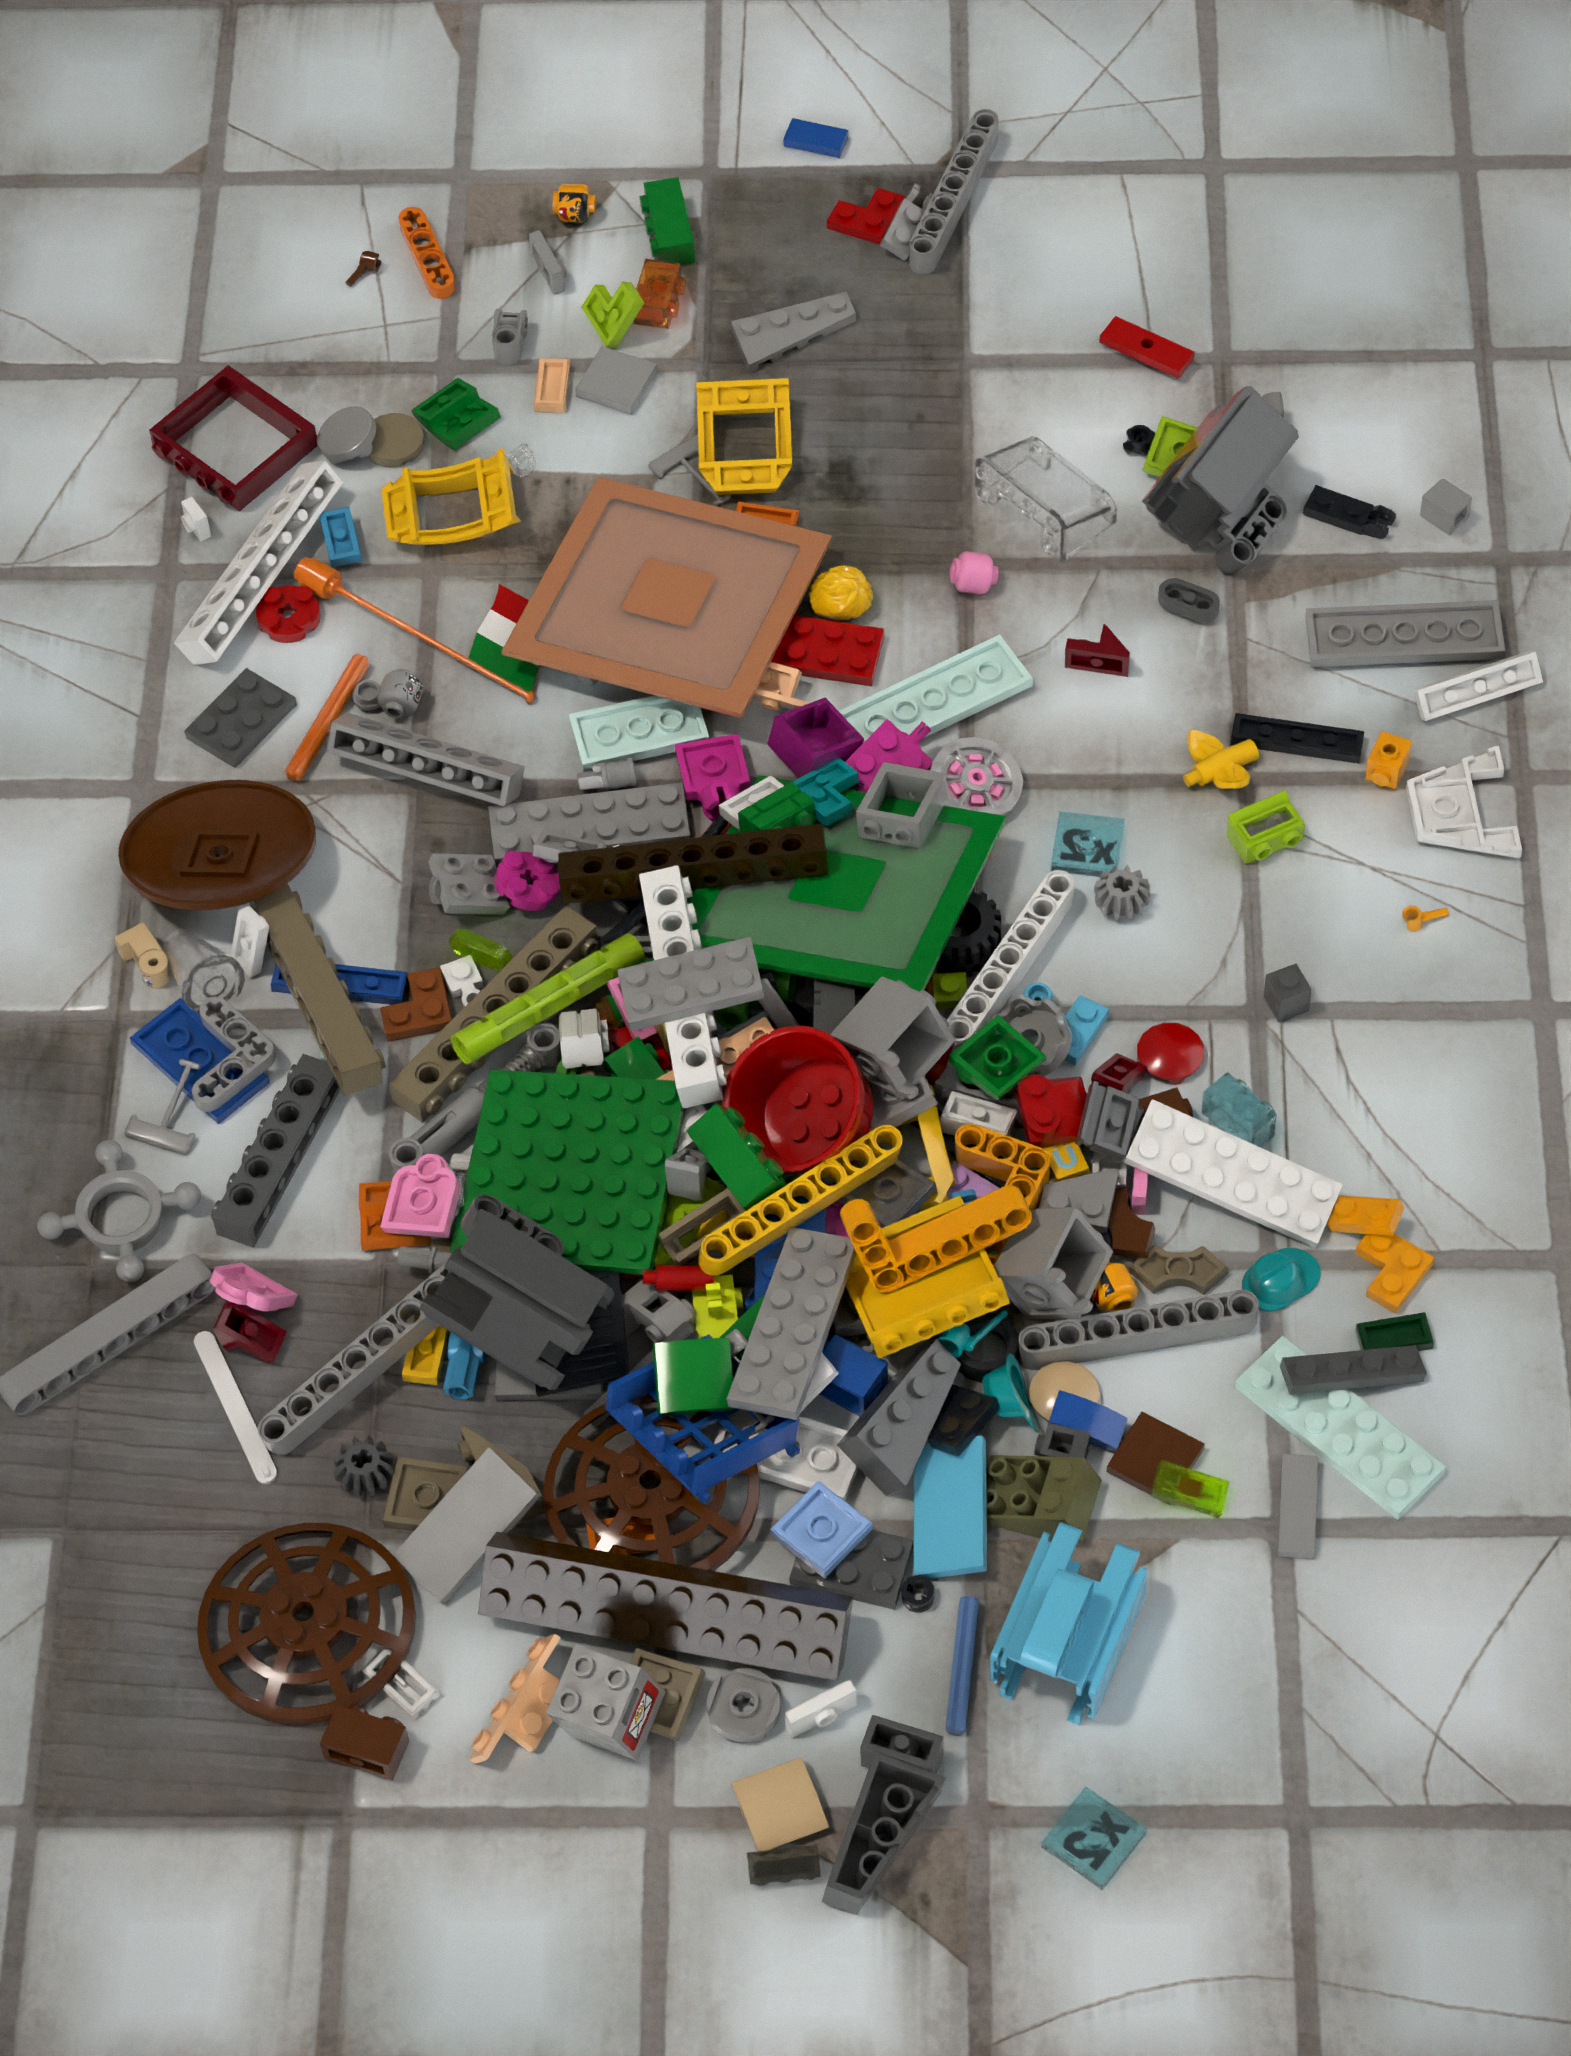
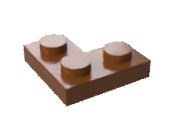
(424, 1014)

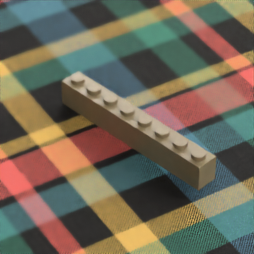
(319, 993)

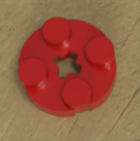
(286, 598)

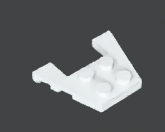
(1447, 809)

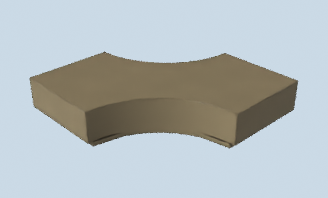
(1192, 1269)

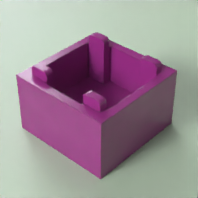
(812, 737)

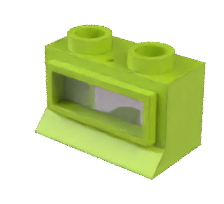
(1265, 827)

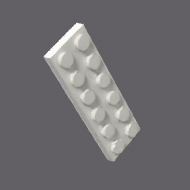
(1233, 1173)

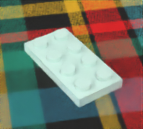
(635, 729)

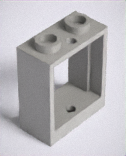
(907, 784)

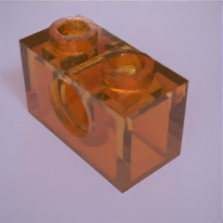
(659, 288)

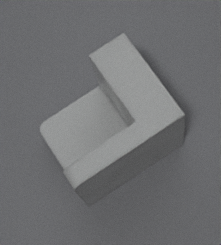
(1445, 506)

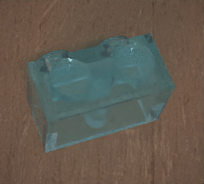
(1238, 1111)

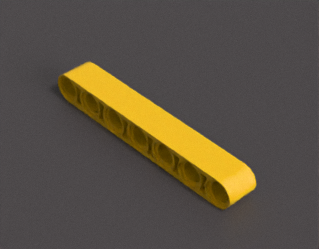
(792, 1213)

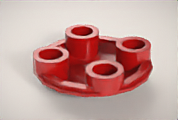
(1170, 1052)

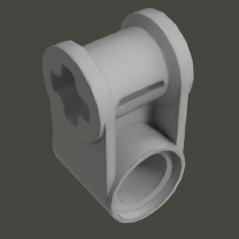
(509, 336)

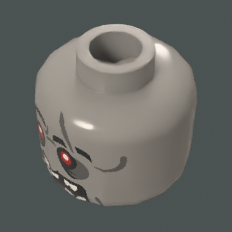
(400, 693)

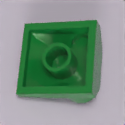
(996, 1058)

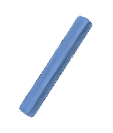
(962, 1665)

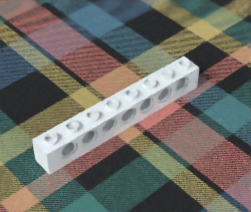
(258, 562)
(671, 933)

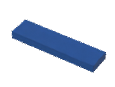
(362, 983)

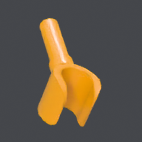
(1415, 912)

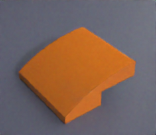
(372, 1206)

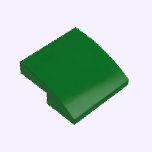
(456, 413)
(692, 1376)

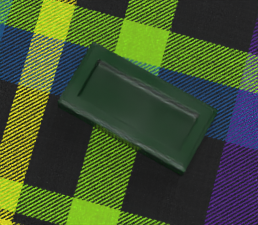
(1395, 1332)

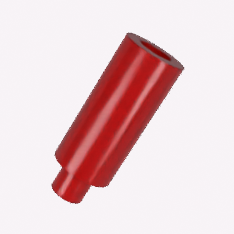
(677, 1278)

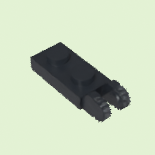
(1348, 513)

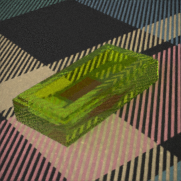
(1190, 1489)

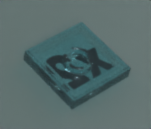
(1087, 843)
(1094, 1838)

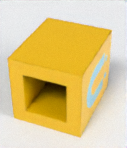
(1066, 1162)

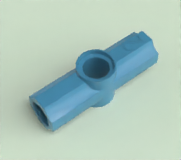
(462, 1368)

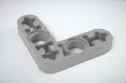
(241, 1056)

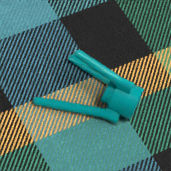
(959, 1337)

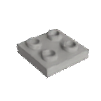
(465, 884)

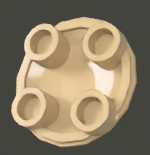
(1064, 1377)

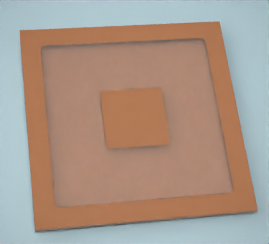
(668, 596)

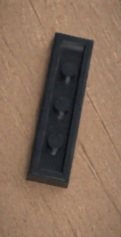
(1298, 738)

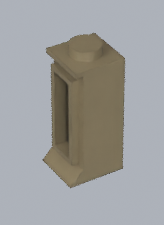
(670, 1236)

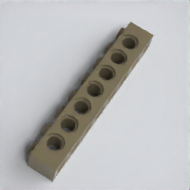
(409, 1086)

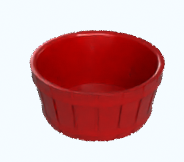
(800, 1096)

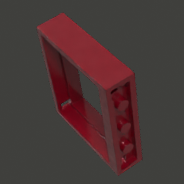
(205, 400)

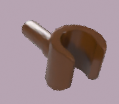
(368, 260)

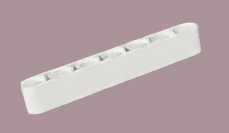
(1016, 951)

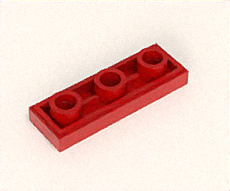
(1147, 347)

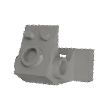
(656, 1310)

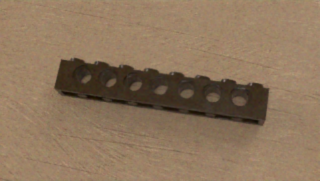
(704, 860)

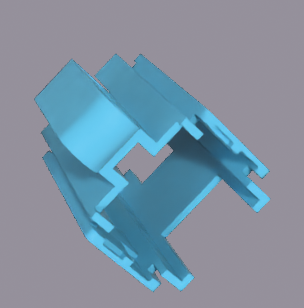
(1070, 1622)

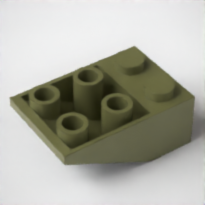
(1040, 1493)

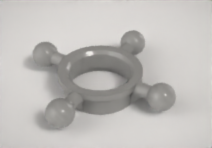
(109, 1154)

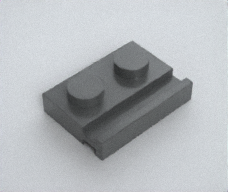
(1107, 1121)

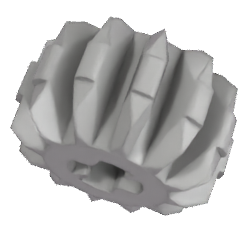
(1122, 893)

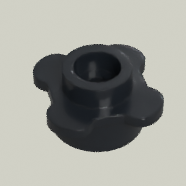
(1139, 439)

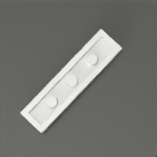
(1478, 685)

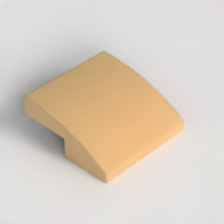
(780, 1805)

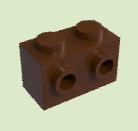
(365, 1741)

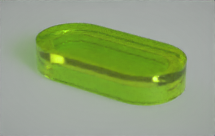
(483, 950)

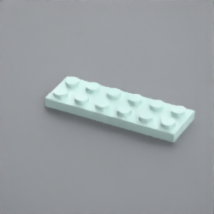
(944, 691)
(1344, 1434)

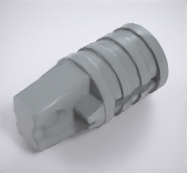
(608, 776)

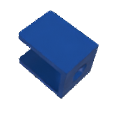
(859, 1376)

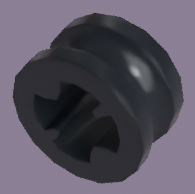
(927, 1588)

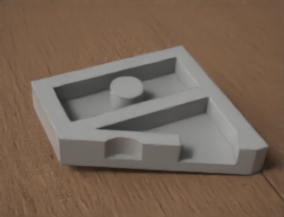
(1089, 1193)

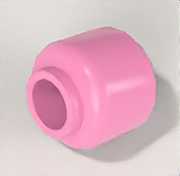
(973, 572)

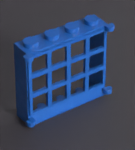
(697, 1479)

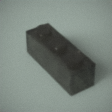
(783, 1865)

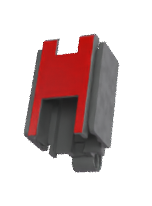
(1223, 479)

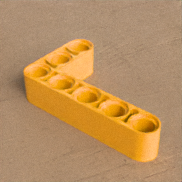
(1012, 1170)
(935, 1243)

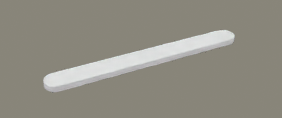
(235, 1407)

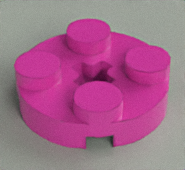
(524, 865)

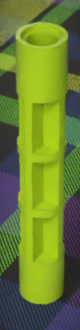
(546, 999)

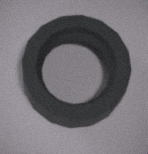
(977, 1370)

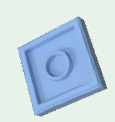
(821, 1529)

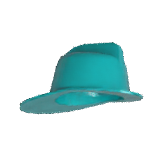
(1282, 1278)
(1009, 1388)

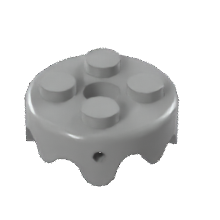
(1046, 1022)

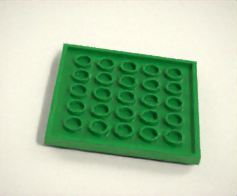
(579, 1161)

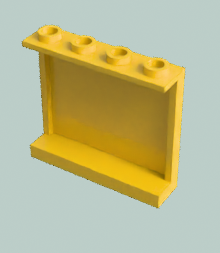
(930, 1303)

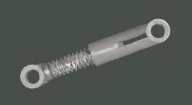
(465, 1110)

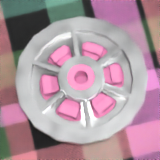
(979, 775)

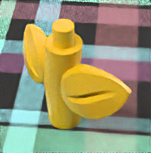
(1217, 762)

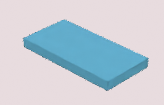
(950, 1512)

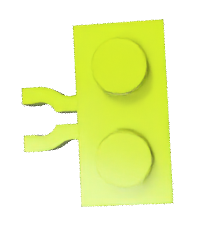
(717, 1306)

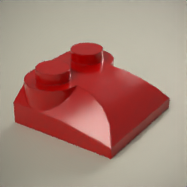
(1050, 1109)

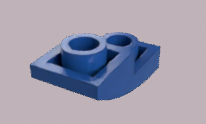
(1102, 1423)

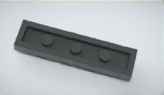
(1352, 1369)

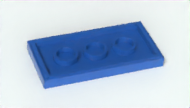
(181, 1035)

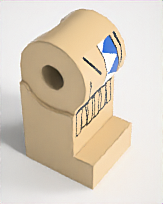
(147, 953)

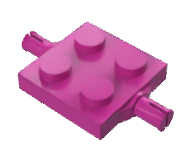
(889, 746)

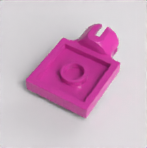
(712, 771)

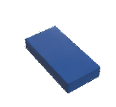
(815, 138)

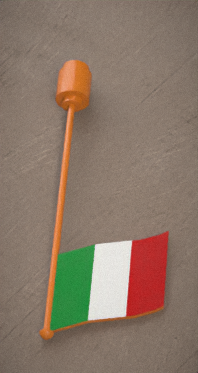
(489, 640)

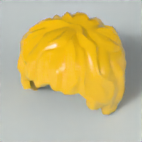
(841, 593)

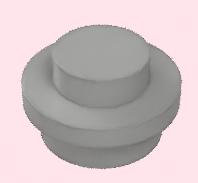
(366, 695)

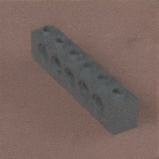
(247, 1222)

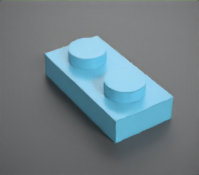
(1085, 1021)

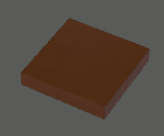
(1146, 1446)

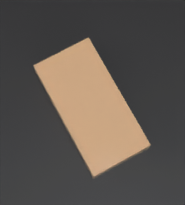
(552, 385)

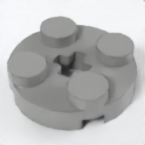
(747, 1725)

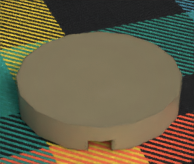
(396, 440)

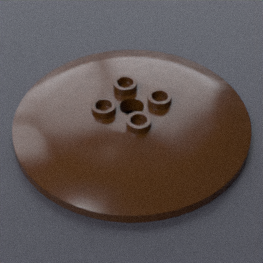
(177, 841)

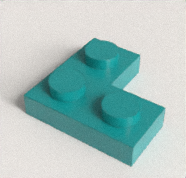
(825, 788)

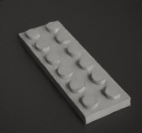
(1404, 633)
(602, 817)
(792, 1324)

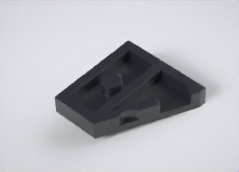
(961, 1419)

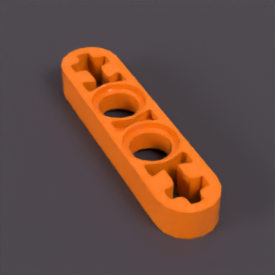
(427, 252)

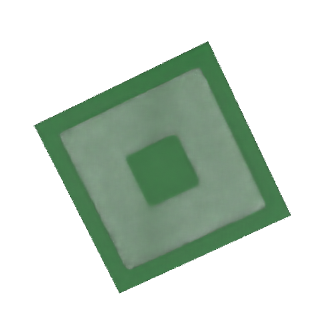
(876, 911)

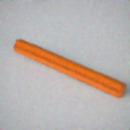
(329, 712)

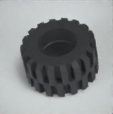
(973, 951)

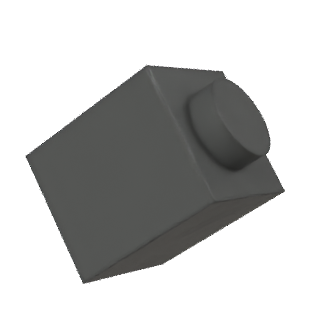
(1287, 992)

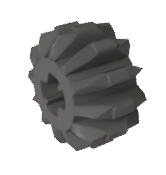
(363, 1466)

